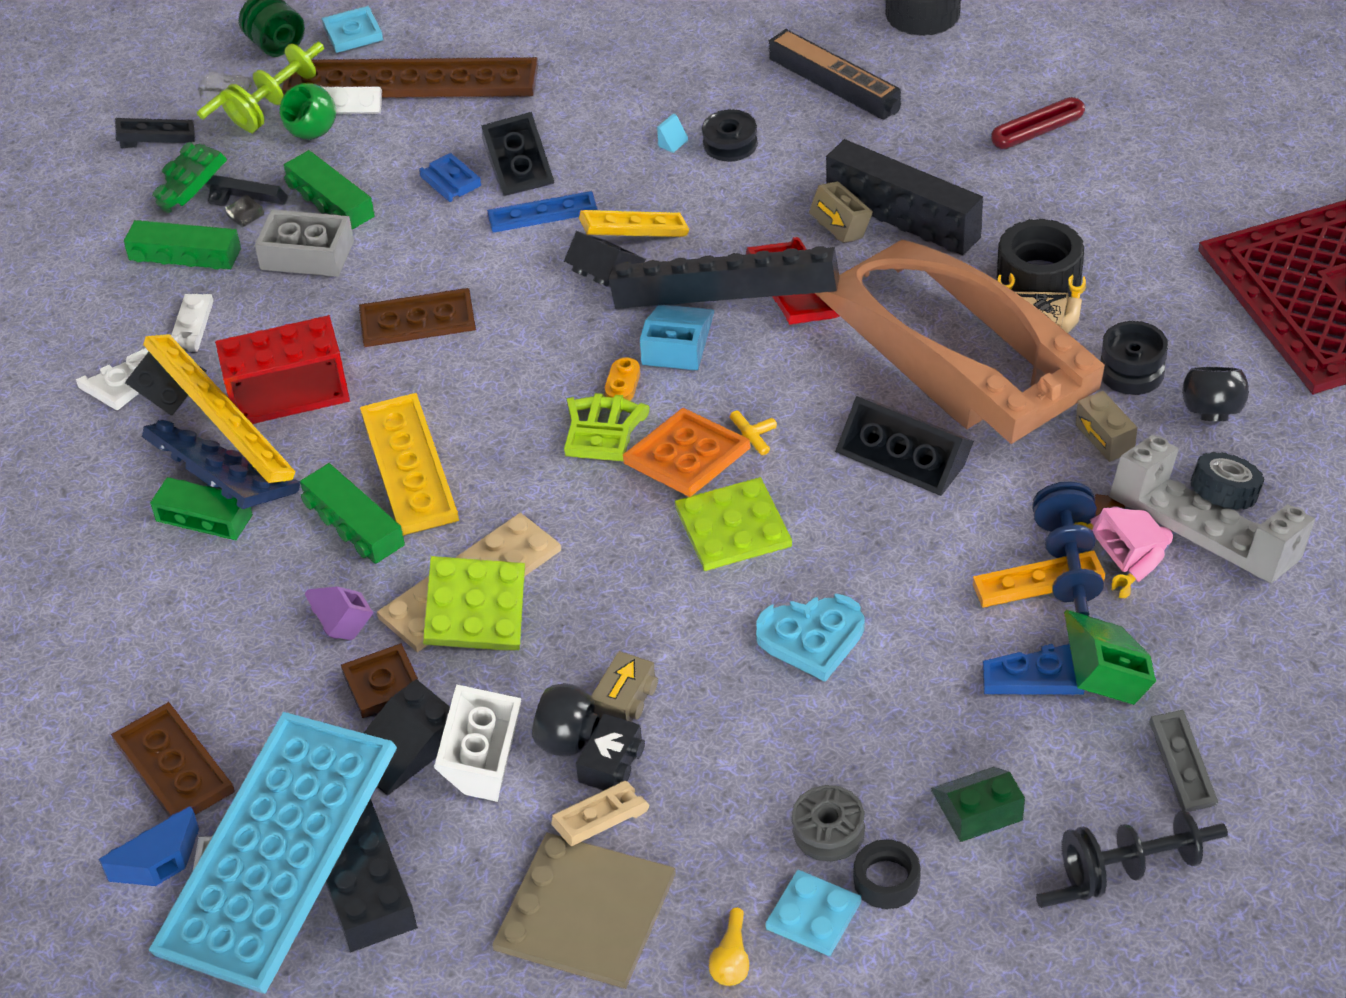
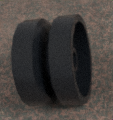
(1134, 357)

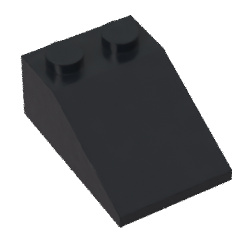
(517, 154)
(415, 724)

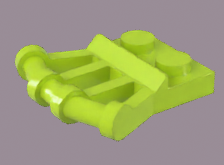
(598, 439)

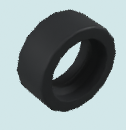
(891, 896)

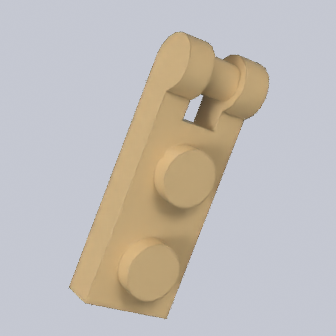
(599, 813)

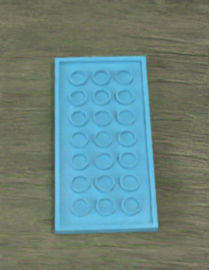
(273, 851)

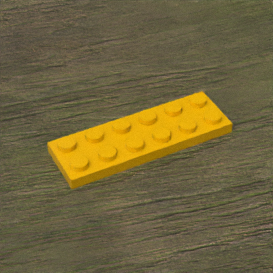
(409, 464)

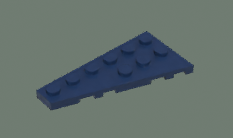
(217, 465)

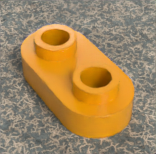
(623, 378)

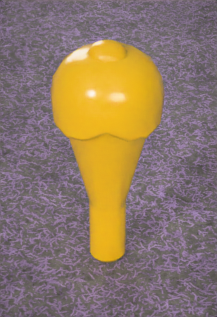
(729, 960)

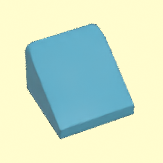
(671, 134)

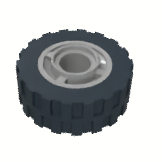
(1227, 480)

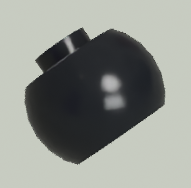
(1215, 392)
(564, 720)

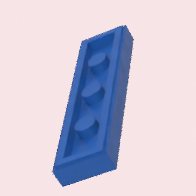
(540, 211)

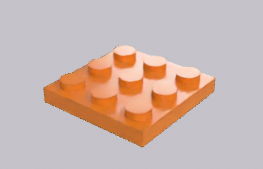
(686, 452)

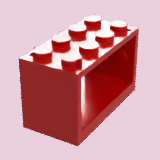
(283, 370)

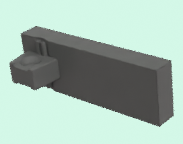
(1183, 761)

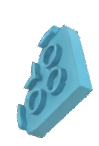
(813, 634)

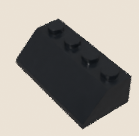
(903, 445)

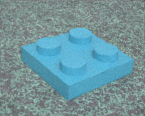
(352, 29)
(813, 912)

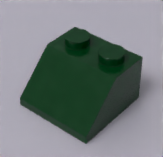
(981, 802)

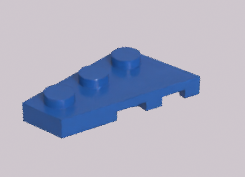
(1034, 673)

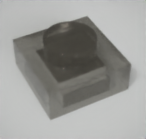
(244, 211)

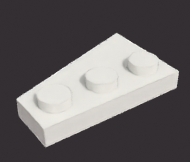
(110, 384)

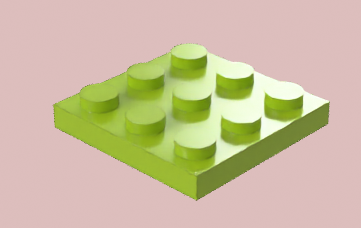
(733, 523)
(474, 603)

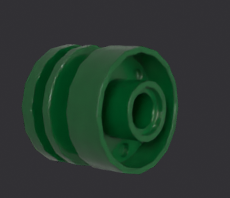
(271, 25)

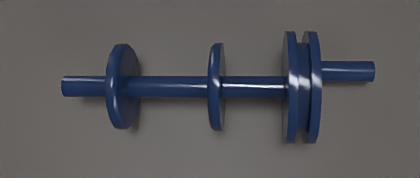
(1057, 510)

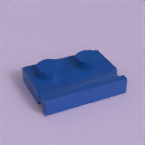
(450, 177)

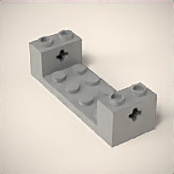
(1261, 549)

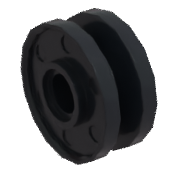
(729, 135)

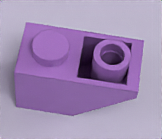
(339, 610)

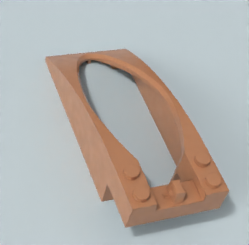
(956, 383)

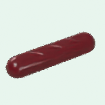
(1037, 123)

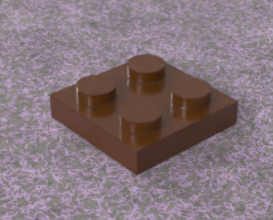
(378, 678)

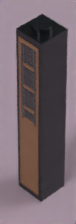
(835, 74)

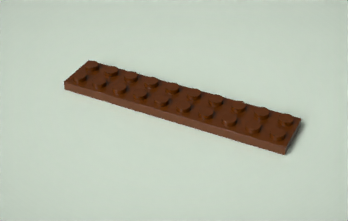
(427, 76)

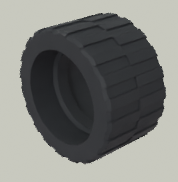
(922, 16)
(1045, 242)

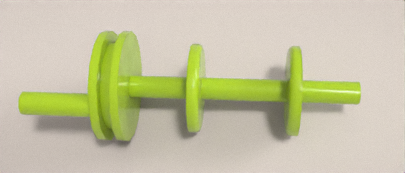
(243, 107)

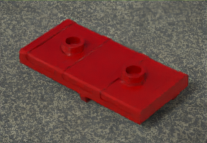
(798, 307)

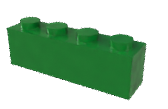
(328, 189)
(182, 244)
(351, 513)

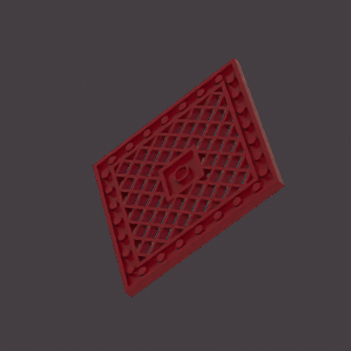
(1231, 261)

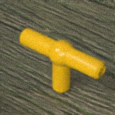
(754, 431)

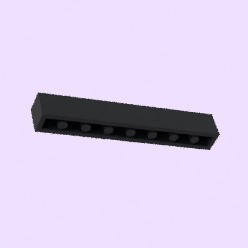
(724, 277)

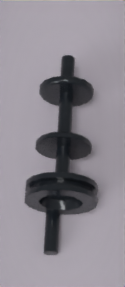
(1087, 863)

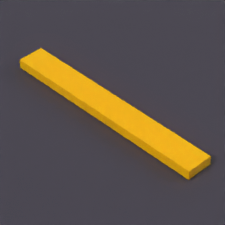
(219, 408)

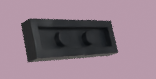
(134, 130)
(223, 187)

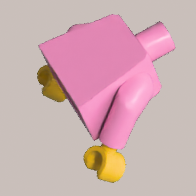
(1131, 541)

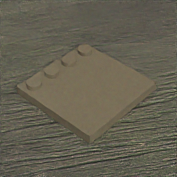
(585, 910)

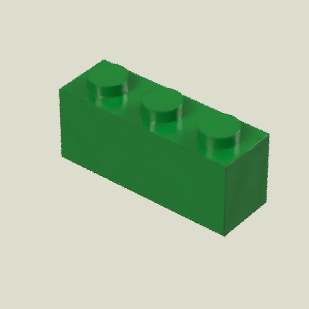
(199, 509)

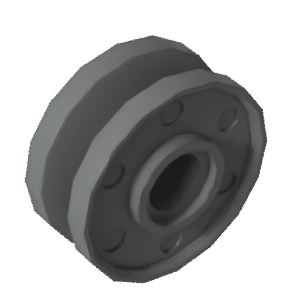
(832, 806)

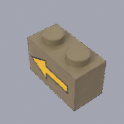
(840, 212)
(1106, 425)
(625, 687)

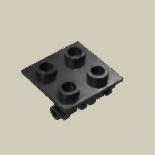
(157, 384)

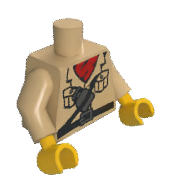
(1057, 306)

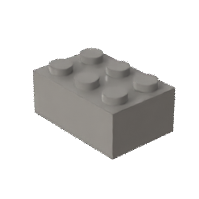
(304, 243)

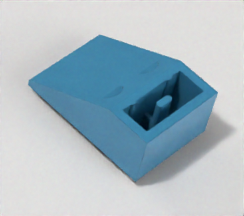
(675, 336)

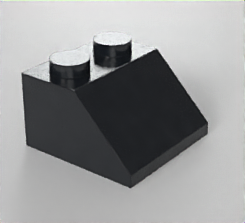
(597, 257)

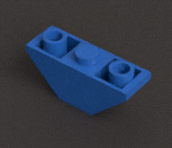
(154, 852)

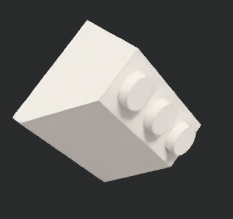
(477, 741)

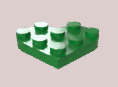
(187, 175)

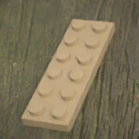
(513, 541)

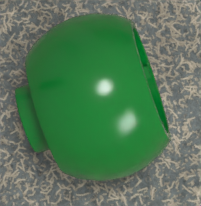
(307, 111)

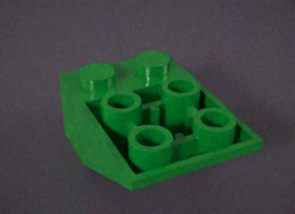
(1108, 659)

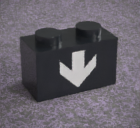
(610, 753)

